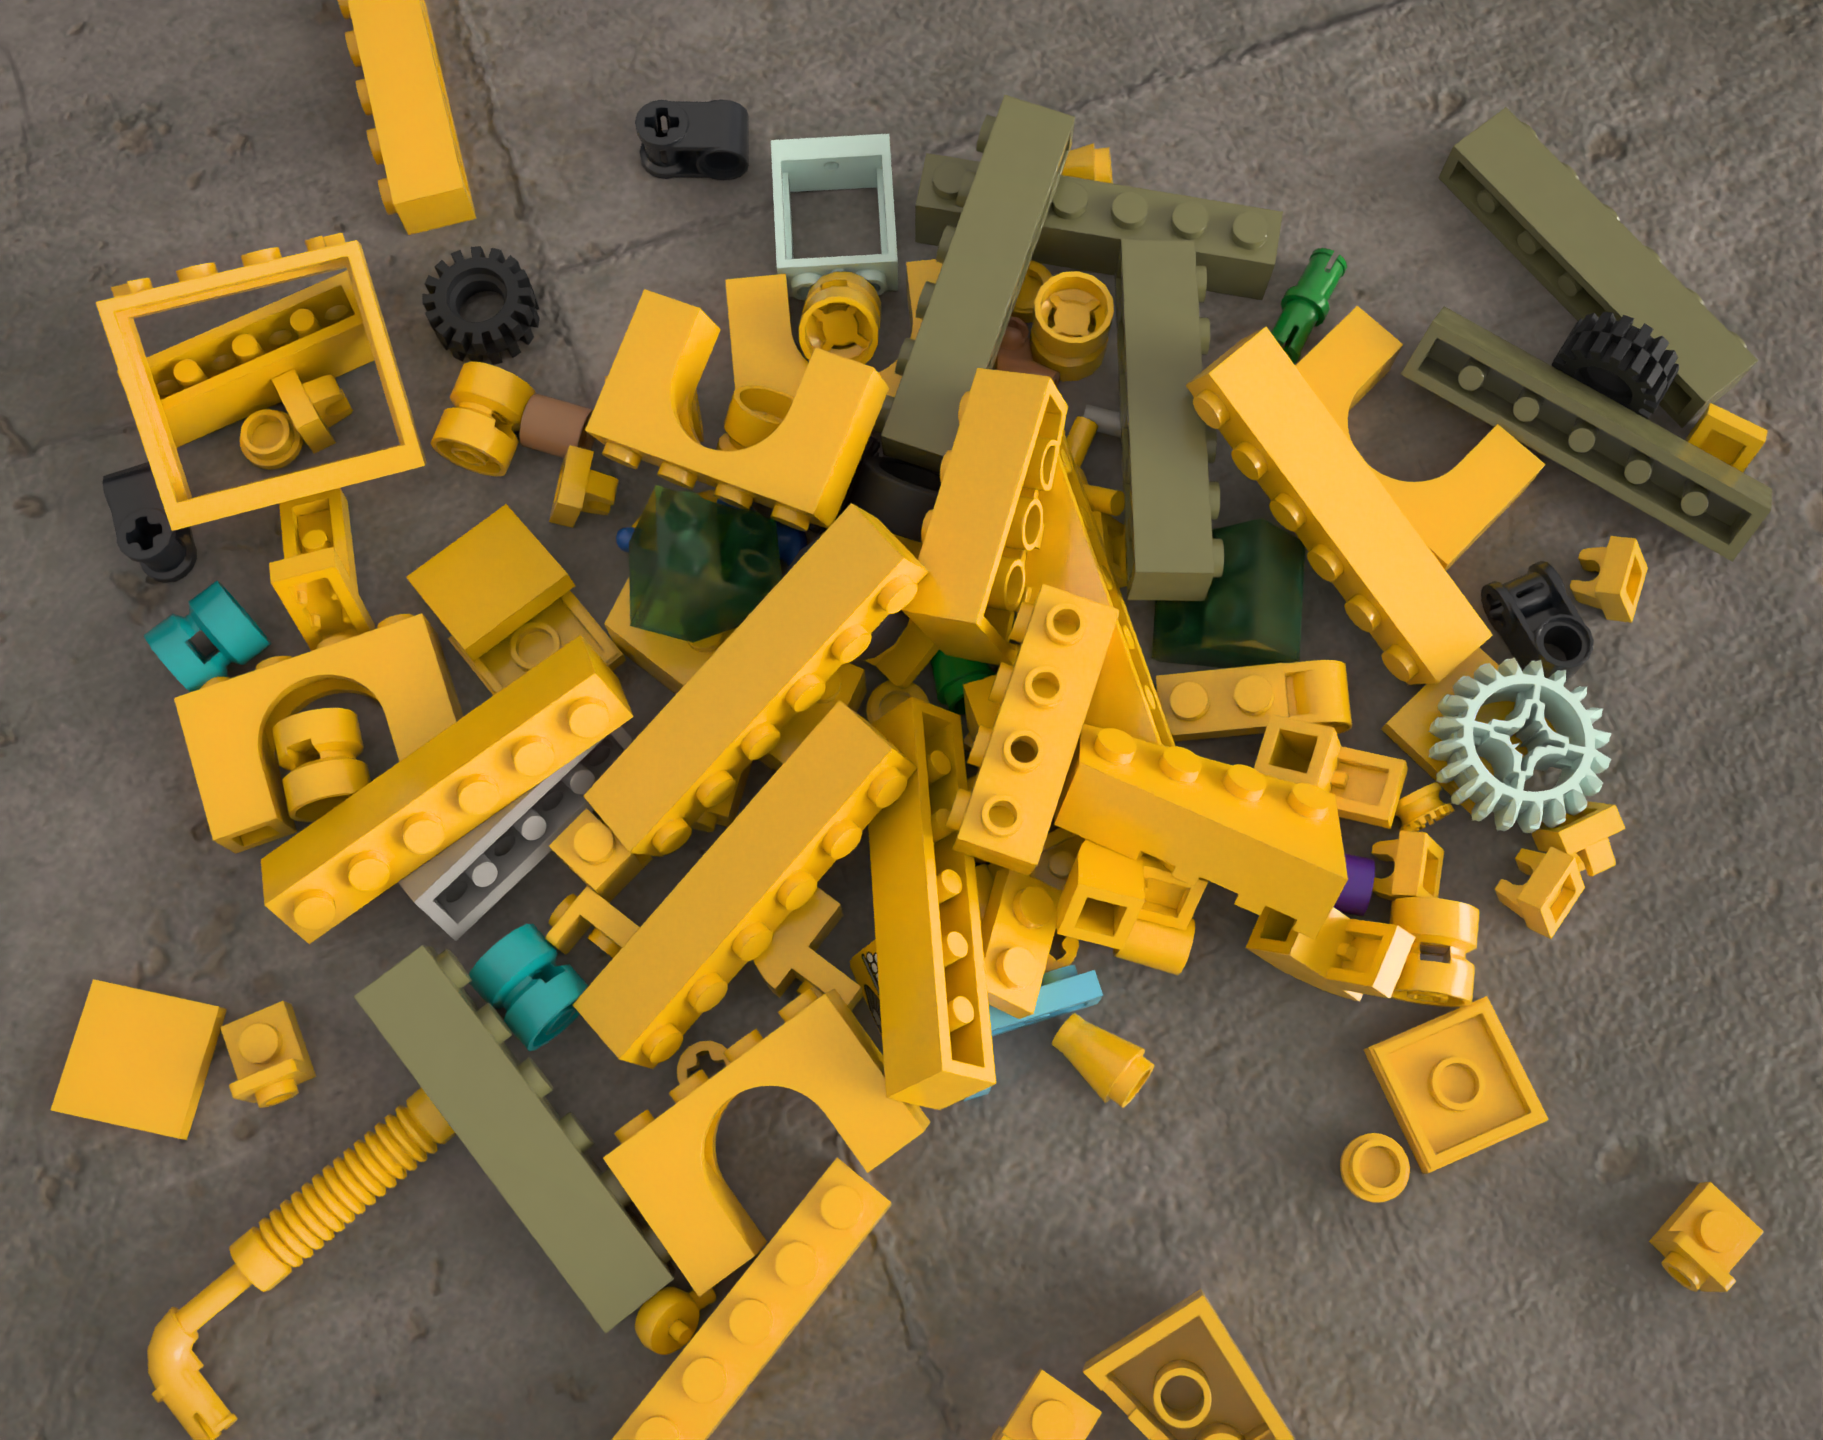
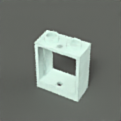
(834, 165)

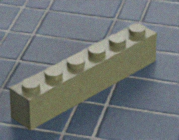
(1093, 216)
(1590, 256)
(978, 279)
(1161, 433)
(1590, 434)
(517, 1134)

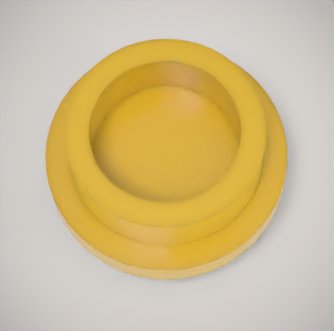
(270, 439)
(1374, 1168)

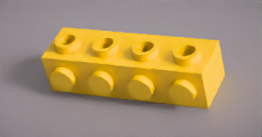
(231, 367)
(1034, 731)

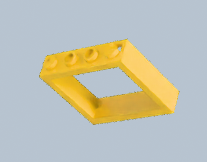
(203, 284)

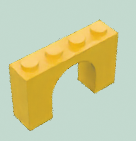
(763, 329)
(795, 470)
(1444, 510)
(233, 718)
(672, 1160)

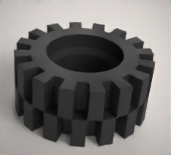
(475, 276)
(1619, 361)

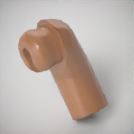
(1016, 353)

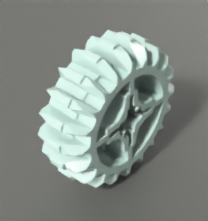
(1569, 749)

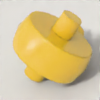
(670, 1318)

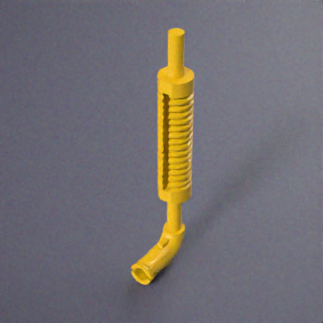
(269, 1252)

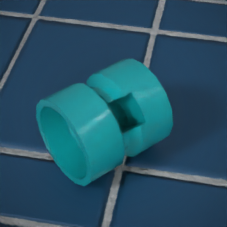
(225, 625)
(525, 981)

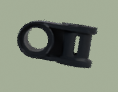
(699, 141)
(143, 525)
(1538, 612)

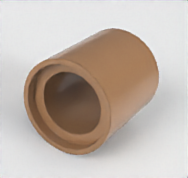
(553, 425)

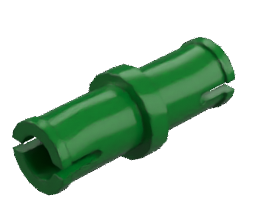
(1307, 302)

